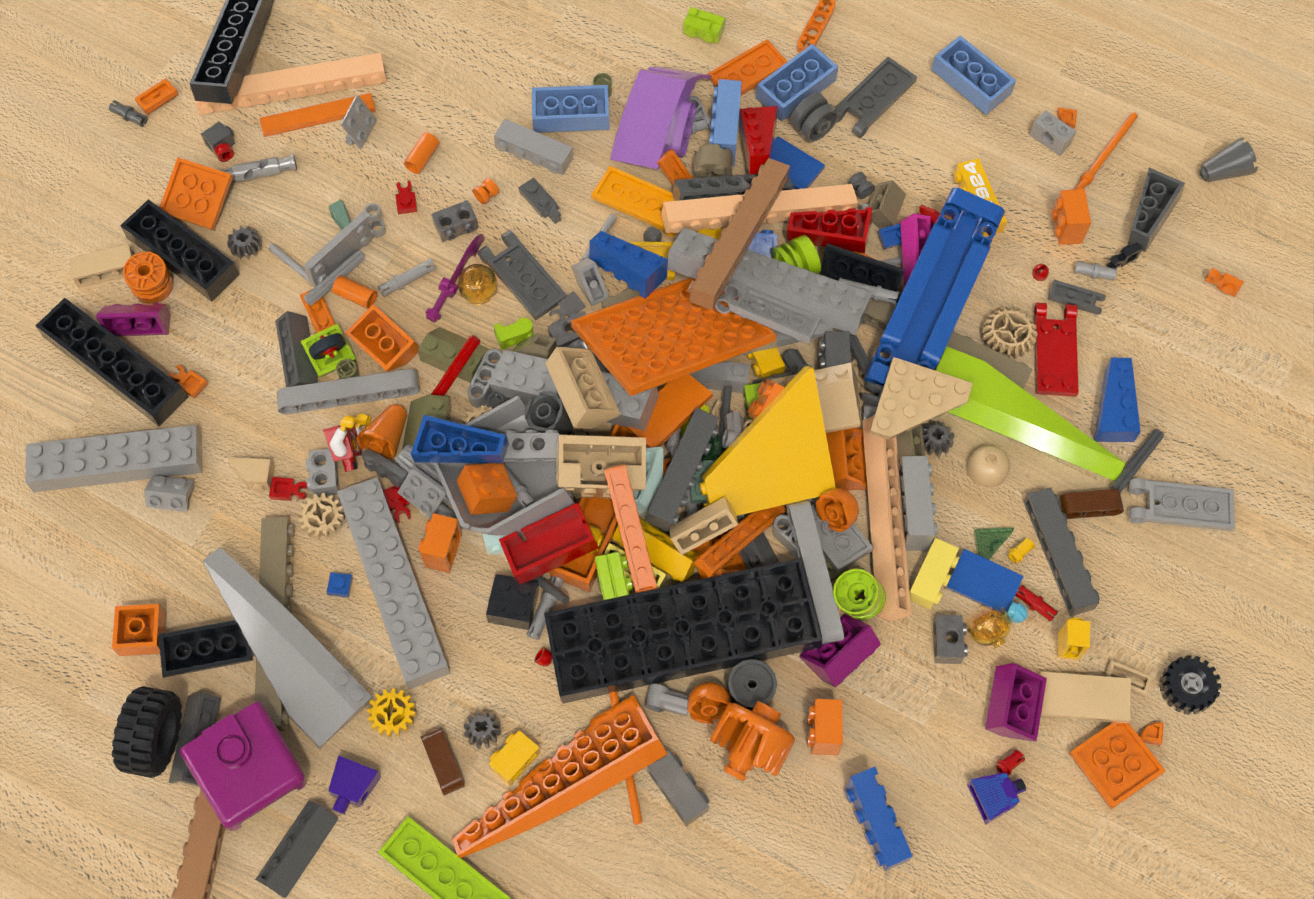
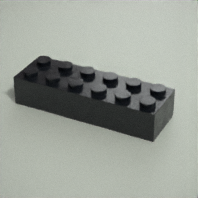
(180, 250)

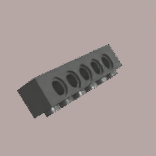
(715, 186)

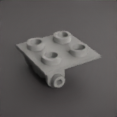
(358, 122)

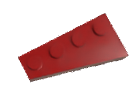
(757, 134)
(839, 228)

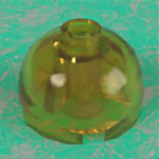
(477, 284)
(991, 628)

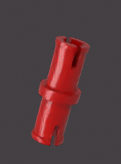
(1036, 603)

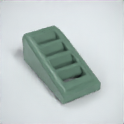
(339, 214)

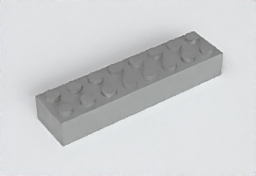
(528, 376)
(113, 458)

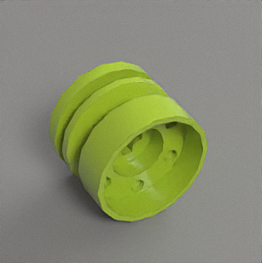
(799, 253)
(847, 593)

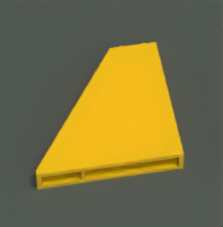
(778, 456)

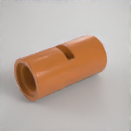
(421, 153)
(354, 292)

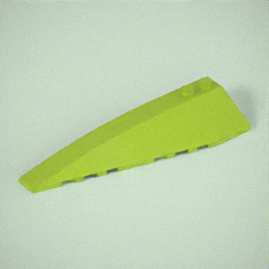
(1016, 414)

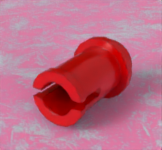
(1010, 762)

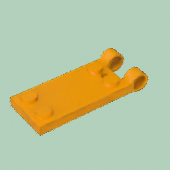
(633, 197)

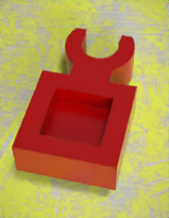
(405, 199)
(285, 488)
(396, 502)

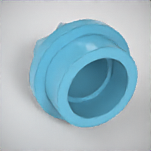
(1017, 612)

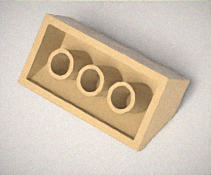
(581, 387)

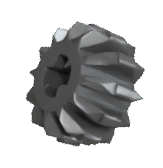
(244, 242)
(943, 433)
(482, 721)

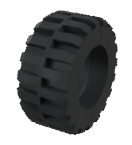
(147, 732)

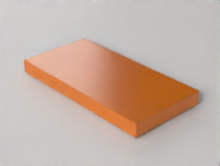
(750, 66)
(673, 409)

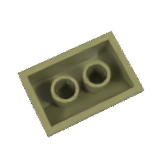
(441, 349)
(429, 405)

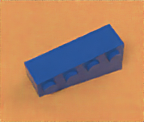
(629, 263)
(1118, 404)
(456, 443)
(877, 819)

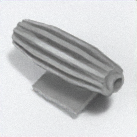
(422, 484)

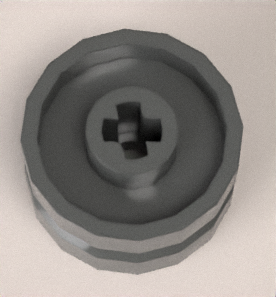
(814, 117)
(754, 673)

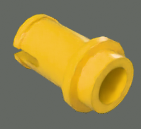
(1016, 554)

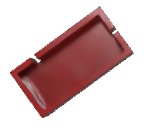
(549, 543)

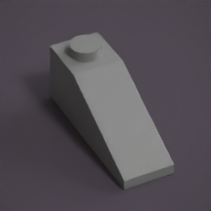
(724, 375)

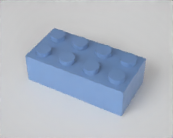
(973, 75)
(796, 80)
(570, 108)
(726, 115)

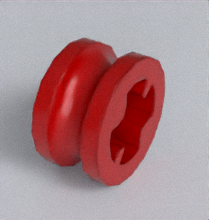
(224, 152)

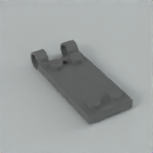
(876, 94)
(523, 276)

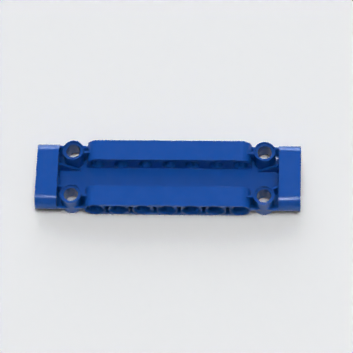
(938, 284)

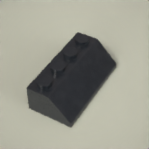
(859, 268)
(203, 648)

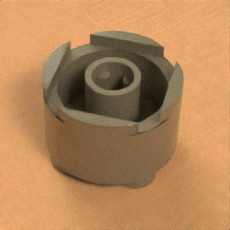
(712, 161)

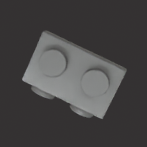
(168, 493)

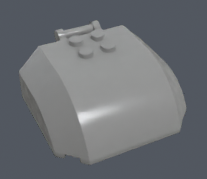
(536, 476)

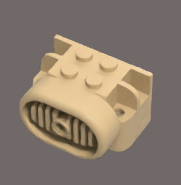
(584, 458)

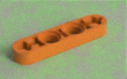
(812, 24)

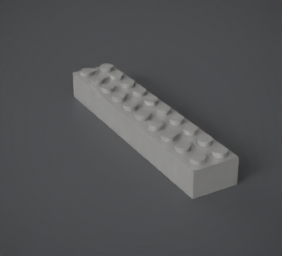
(836, 302)
(393, 583)

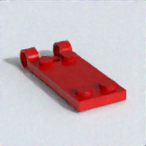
(1056, 352)

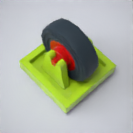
(327, 350)

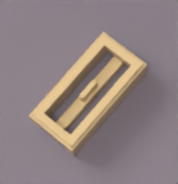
(1137, 691)

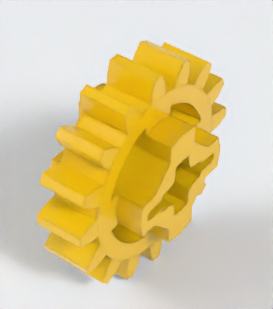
(400, 712)

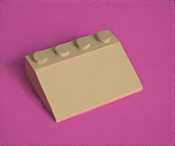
(837, 396)

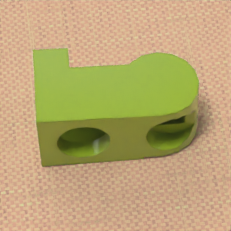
(513, 333)

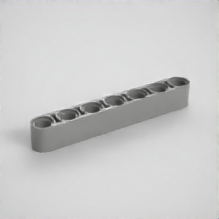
(348, 391)
(816, 572)

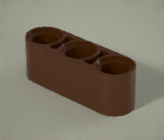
(1092, 504)
(442, 761)

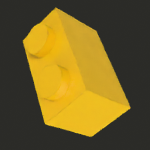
(1074, 639)
(514, 757)

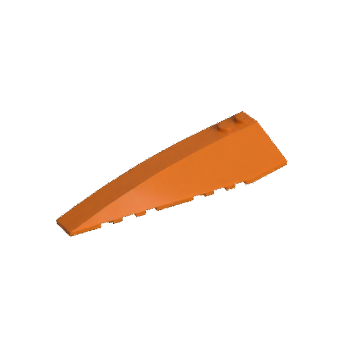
(590, 764)

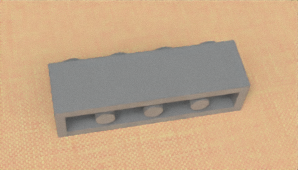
(533, 147)

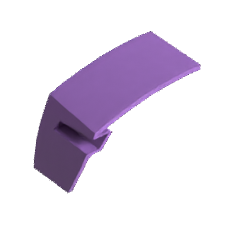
(656, 116)

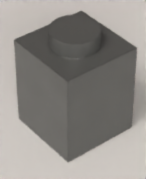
(217, 135)

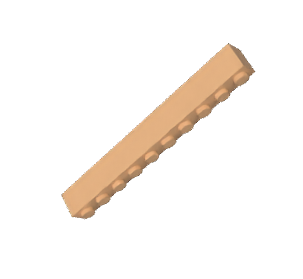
(303, 82)
(716, 211)
(887, 522)

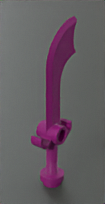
(448, 287)

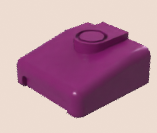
(243, 765)

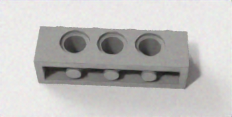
(529, 452)

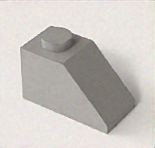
(590, 281)

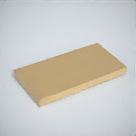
(1087, 697)

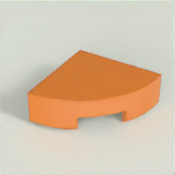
(1067, 116)
(1153, 733)

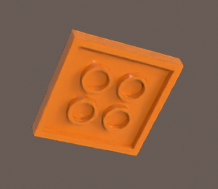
(196, 193)
(1117, 762)

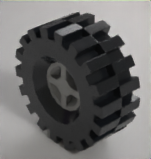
(1197, 677)

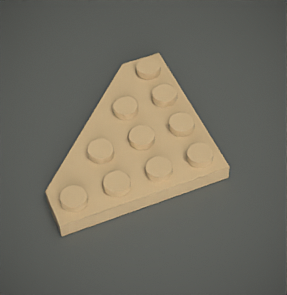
(915, 396)

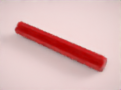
(456, 366)

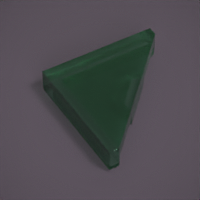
(990, 540)

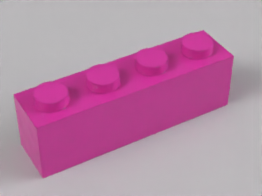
(914, 234)

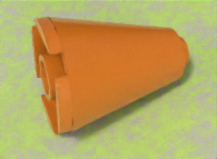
(384, 432)

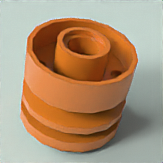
(148, 277)

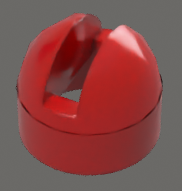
(1043, 274)
(543, 657)

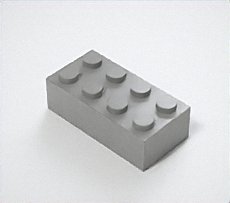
(917, 502)

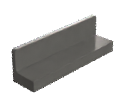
(296, 364)
(758, 552)
(198, 716)
(297, 849)

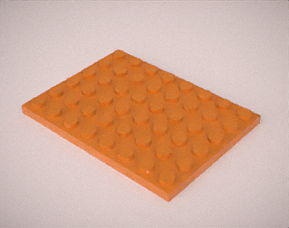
(666, 337)

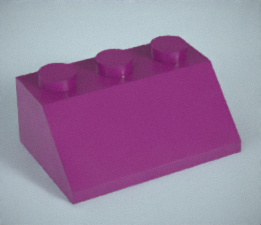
(135, 319)
(840, 658)
(1016, 702)

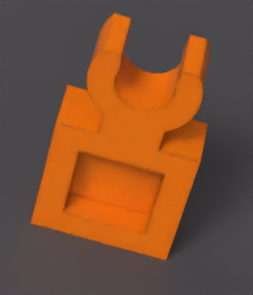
(1226, 283)
(190, 382)

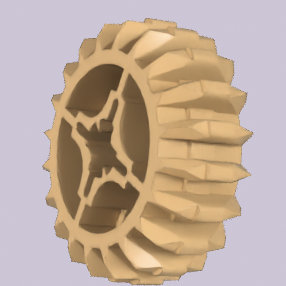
(1013, 326)

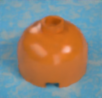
(838, 508)
(707, 702)

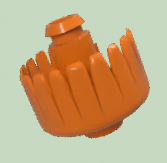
(752, 739)

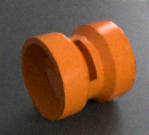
(486, 191)

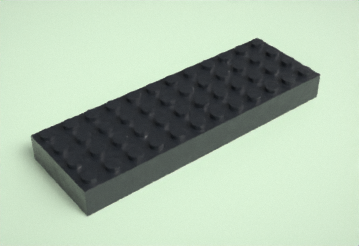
(682, 630)

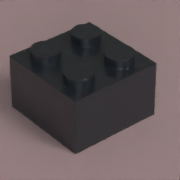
(512, 603)

